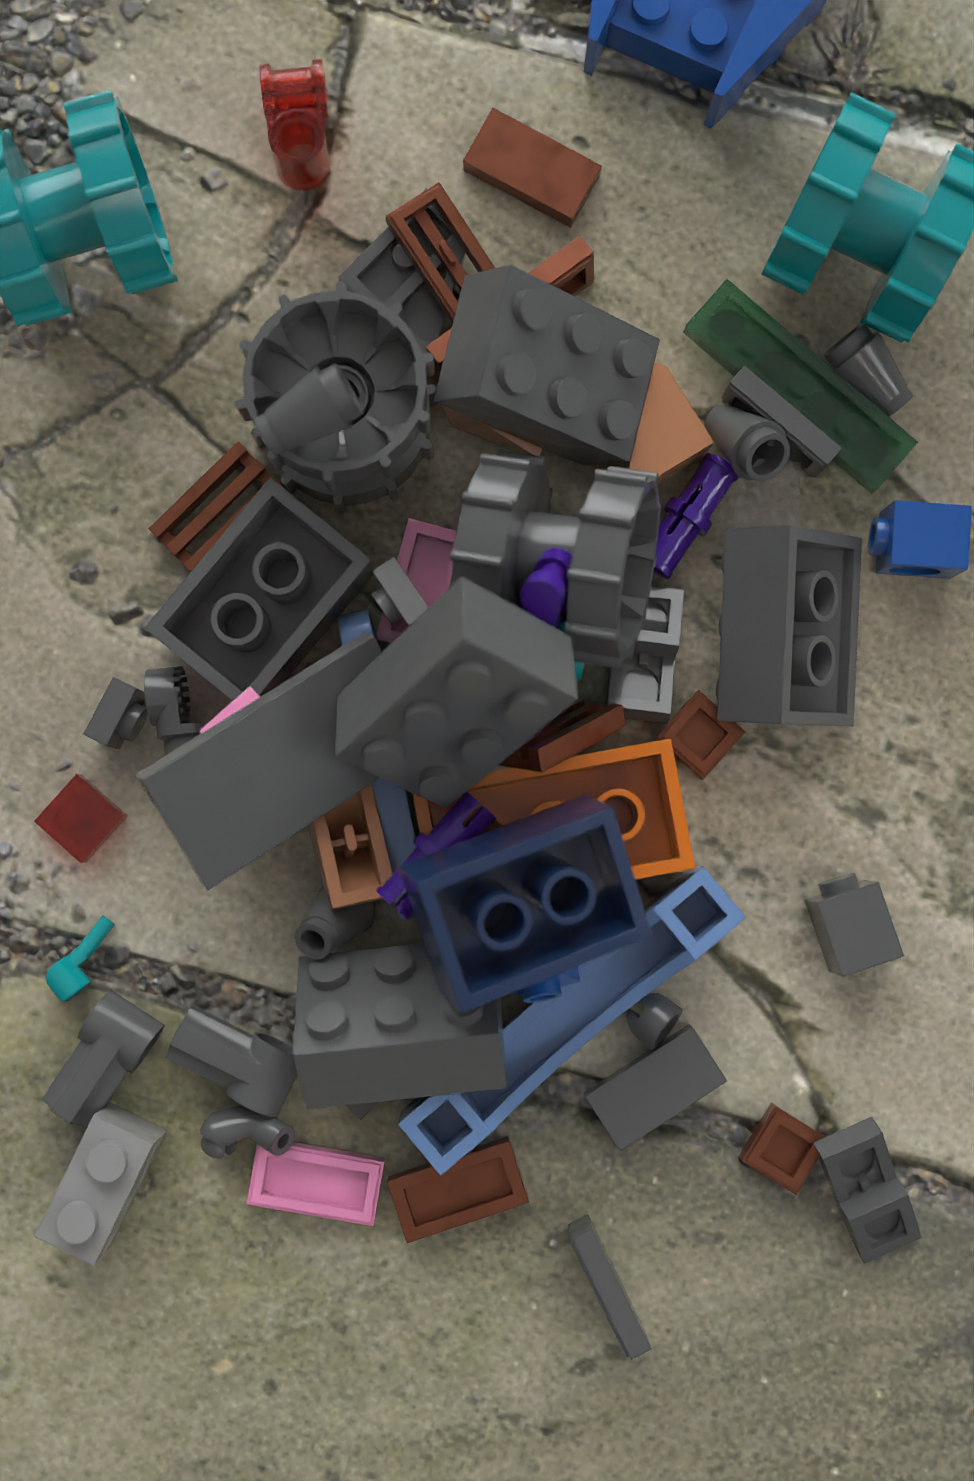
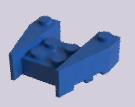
(699, 41)

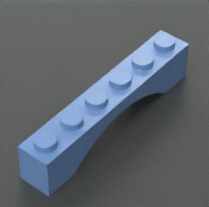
(544, 1034)

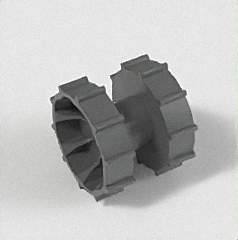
(385, 373)
(612, 546)

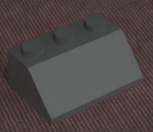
(789, 631)

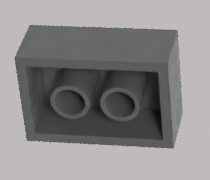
(546, 367)
(262, 595)
(455, 694)
(385, 1031)

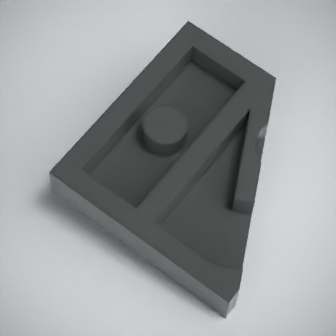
(391, 278)

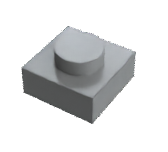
(397, 594)

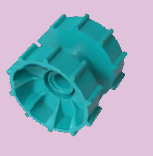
(76, 210)
(878, 222)

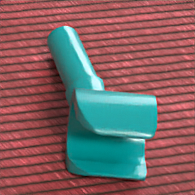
(66, 976)

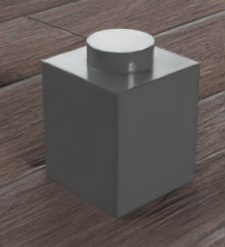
(853, 925)

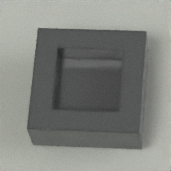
(118, 715)

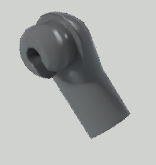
(239, 1123)

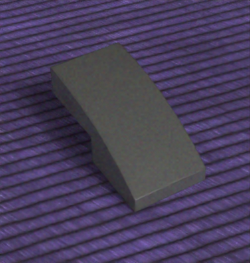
(647, 679)
(867, 1189)

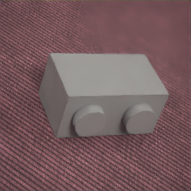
(100, 1183)

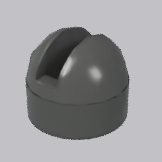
(655, 1021)

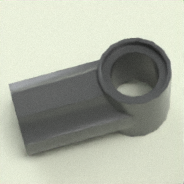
(111, 1045)
(252, 1067)

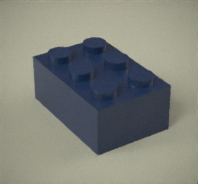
(525, 901)

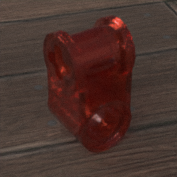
(296, 115)

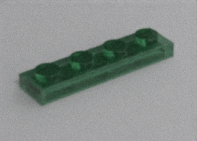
(742, 333)

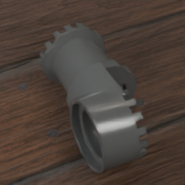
(168, 707)

